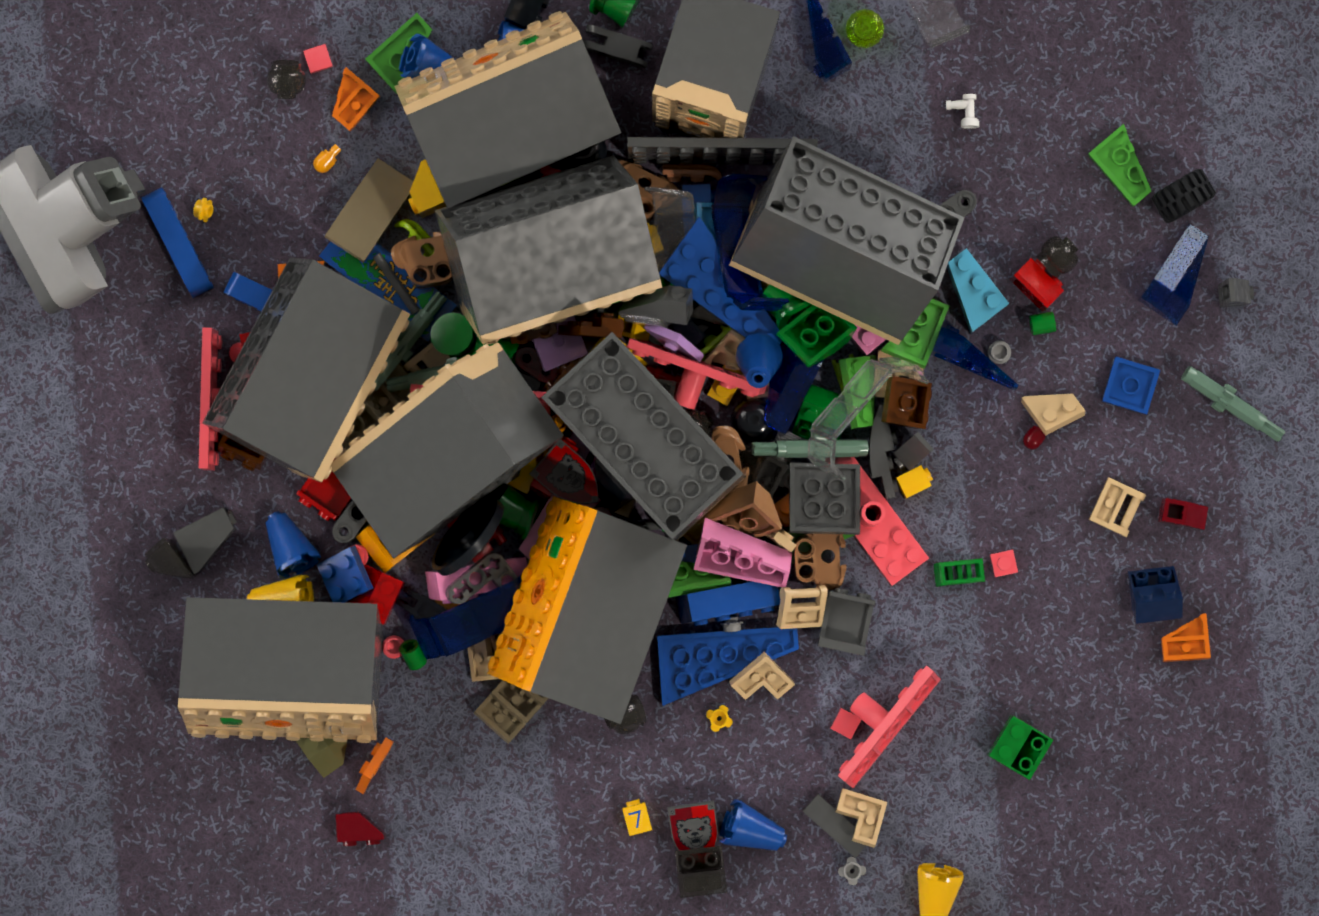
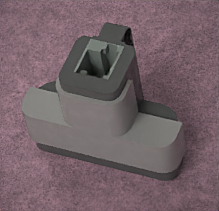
(56, 219)

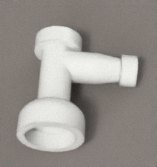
(967, 104)

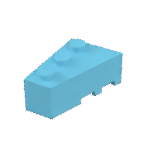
(975, 290)

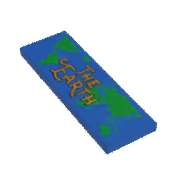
(372, 278)

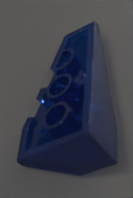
(828, 51)
(1174, 282)
(961, 352)
(788, 390)

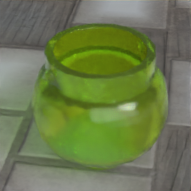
(864, 28)

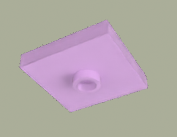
(675, 342)
(559, 348)

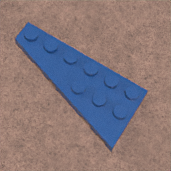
(697, 267)
(707, 658)

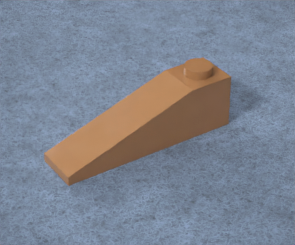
(745, 510)

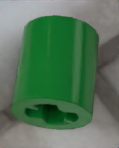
(1042, 323)
(412, 654)

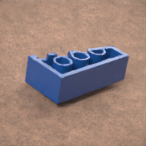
(727, 600)

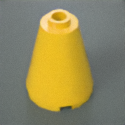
(289, 589)
(937, 888)

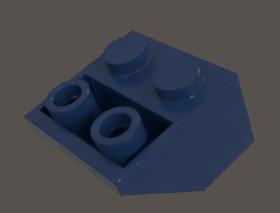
(1155, 595)

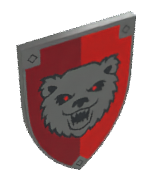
(566, 475)
(693, 825)

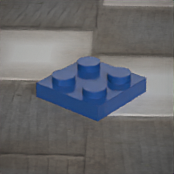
(1130, 385)
(345, 575)

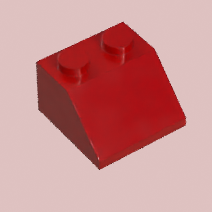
(1037, 284)
(384, 592)

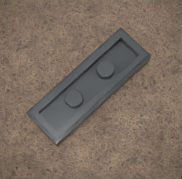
(833, 824)

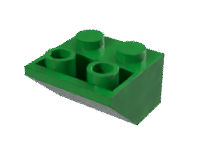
(812, 406)
(1020, 747)

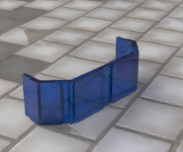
(729, 219)
(465, 623)

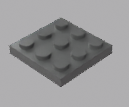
(822, 501)

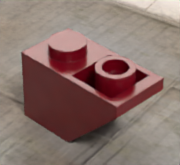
(1183, 513)
(357, 827)

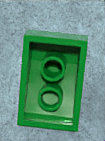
(816, 335)

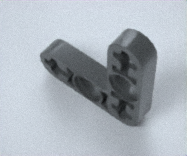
(494, 574)

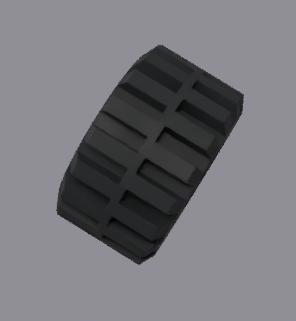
(1183, 195)

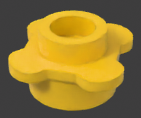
(203, 209)
(725, 721)

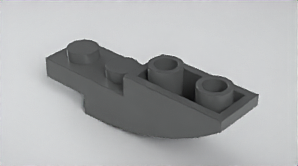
(882, 441)

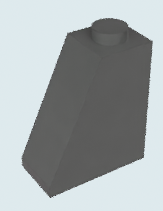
(205, 537)

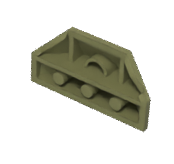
(324, 755)

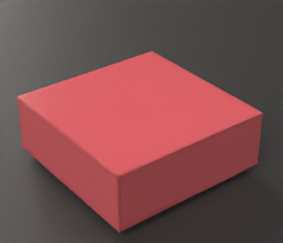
(318, 58)
(845, 723)

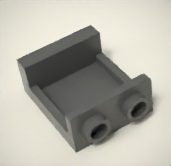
(846, 622)

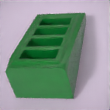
(940, 573)

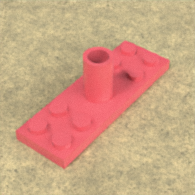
(209, 367)
(693, 374)
(886, 538)
(885, 723)

